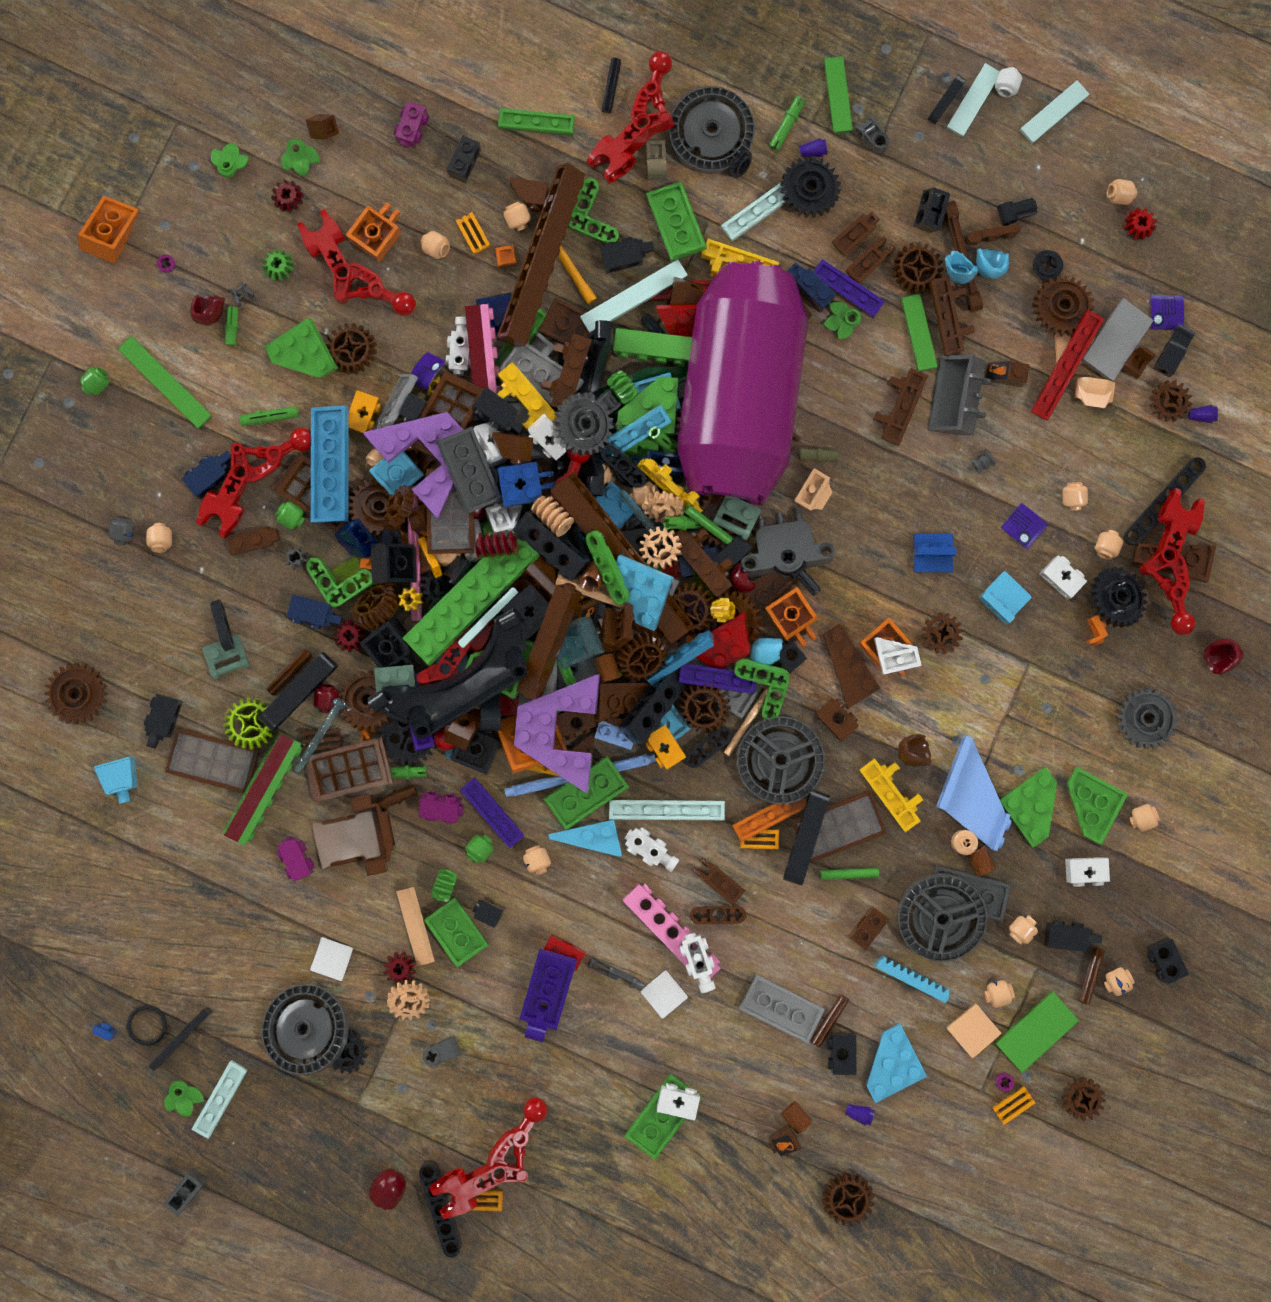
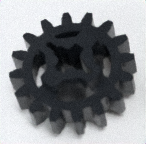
(435, 587)
(353, 1056)

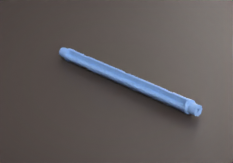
(554, 781)

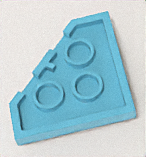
(647, 590)
(893, 1065)

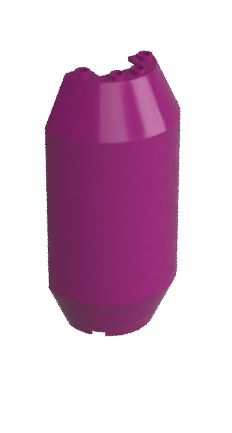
(743, 382)

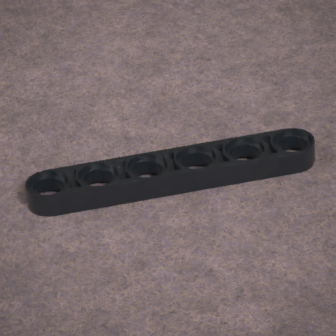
(1161, 498)

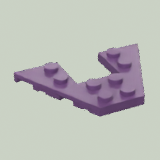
(397, 438)
(537, 730)

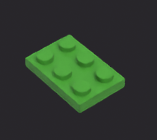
(456, 932)

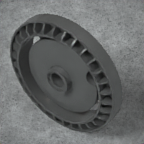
(711, 115)
(795, 757)
(947, 931)
(291, 1025)

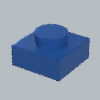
(104, 1030)

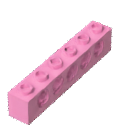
(643, 892)

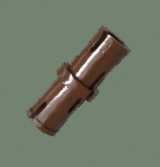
(397, 796)

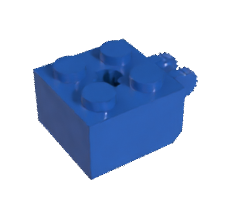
(529, 474)

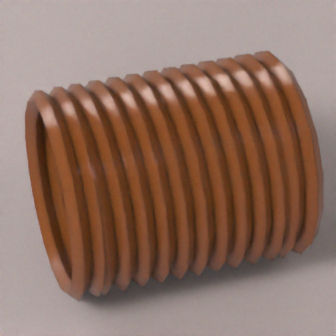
(591, 578)
(607, 668)
(981, 861)
(796, 1117)

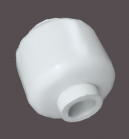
(1008, 82)

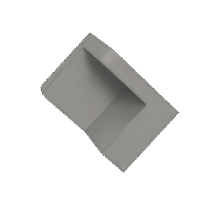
(543, 345)

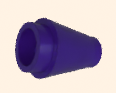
(814, 148)
(1204, 414)
(860, 1114)

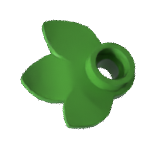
(230, 158)
(301, 159)
(839, 320)
(182, 1101)

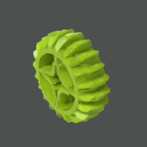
(245, 731)

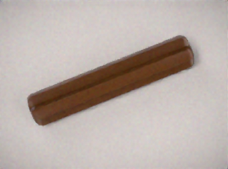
(289, 672)
(1091, 976)
(830, 1020)

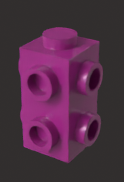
(409, 130)
(441, 807)
(294, 856)

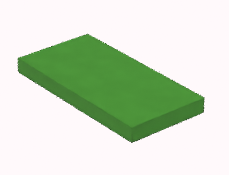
(676, 221)
(573, 804)
(1037, 1031)
(655, 1129)

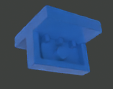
(933, 553)

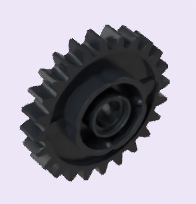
(812, 174)
(1122, 610)

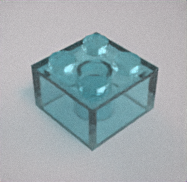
(579, 643)

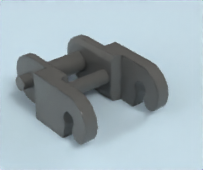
(248, 291)

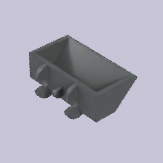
(957, 395)

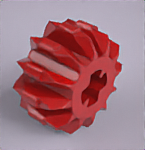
(1143, 217)

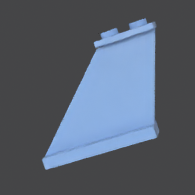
(972, 797)

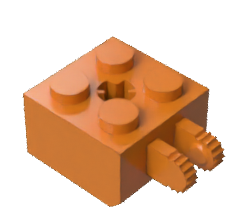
(371, 222)
(802, 619)
(888, 631)

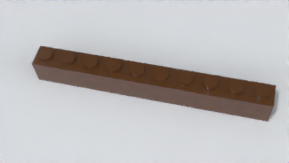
(541, 255)
(592, 517)

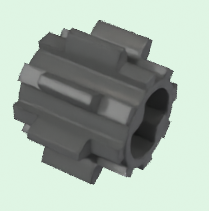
(294, 553)

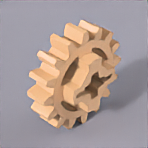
(662, 506)
(652, 545)
(408, 1000)

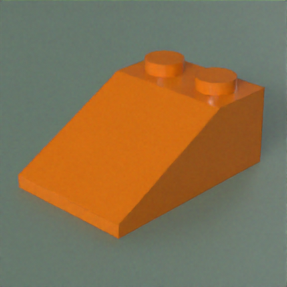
(107, 229)

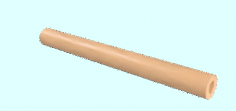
(746, 723)

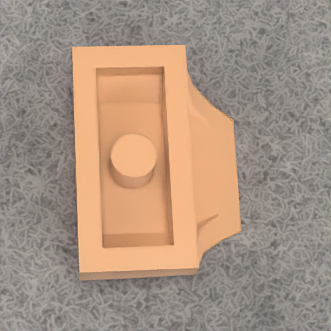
(1094, 391)
(814, 491)

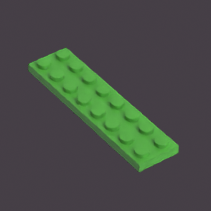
(467, 601)

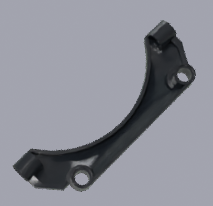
(592, 471)
(441, 703)

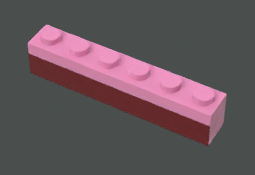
(481, 346)

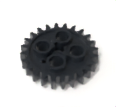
(394, 749)

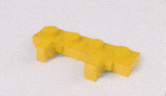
(720, 254)
(518, 386)
(661, 477)
(900, 807)

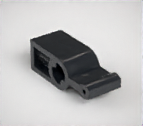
(1174, 351)

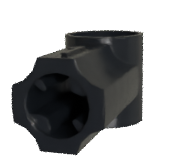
(1012, 212)

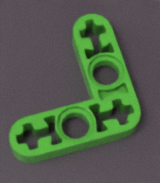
(583, 214)
(334, 588)
(774, 684)

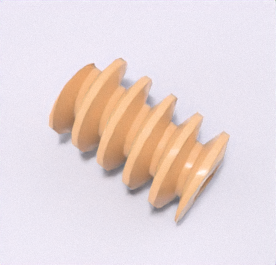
(552, 515)

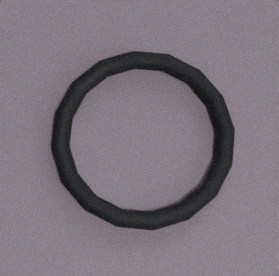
(162, 1032)

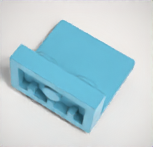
(1005, 597)

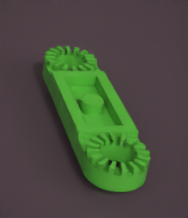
(607, 567)

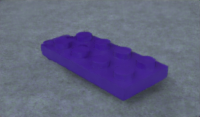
(549, 985)

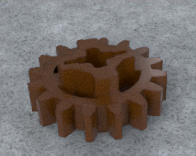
(1165, 393)
(399, 505)
(945, 622)
(1091, 1096)

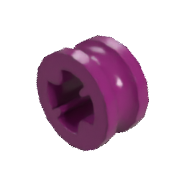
(171, 261)
(998, 1080)

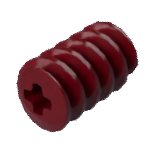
(496, 545)

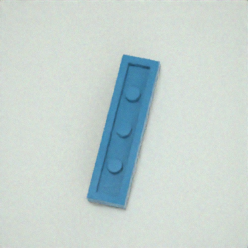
(683, 655)

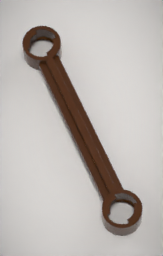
(973, 297)

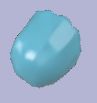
(992, 263)
(960, 268)
(766, 650)

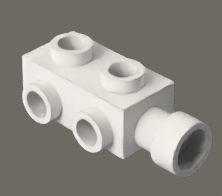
(458, 350)
(646, 847)
(695, 956)

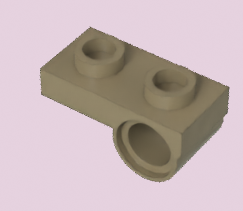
(656, 160)

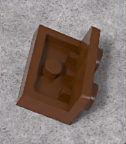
(618, 626)

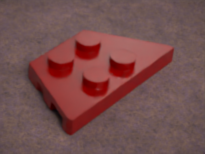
(678, 318)
(729, 643)

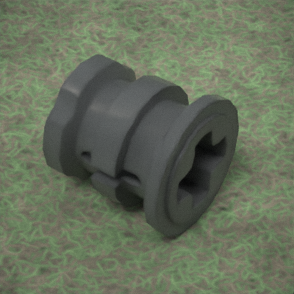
(982, 461)

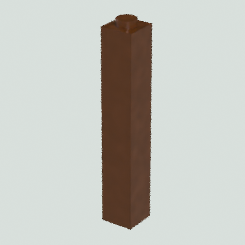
(549, 640)

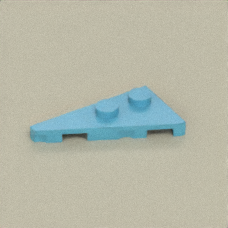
(596, 837)

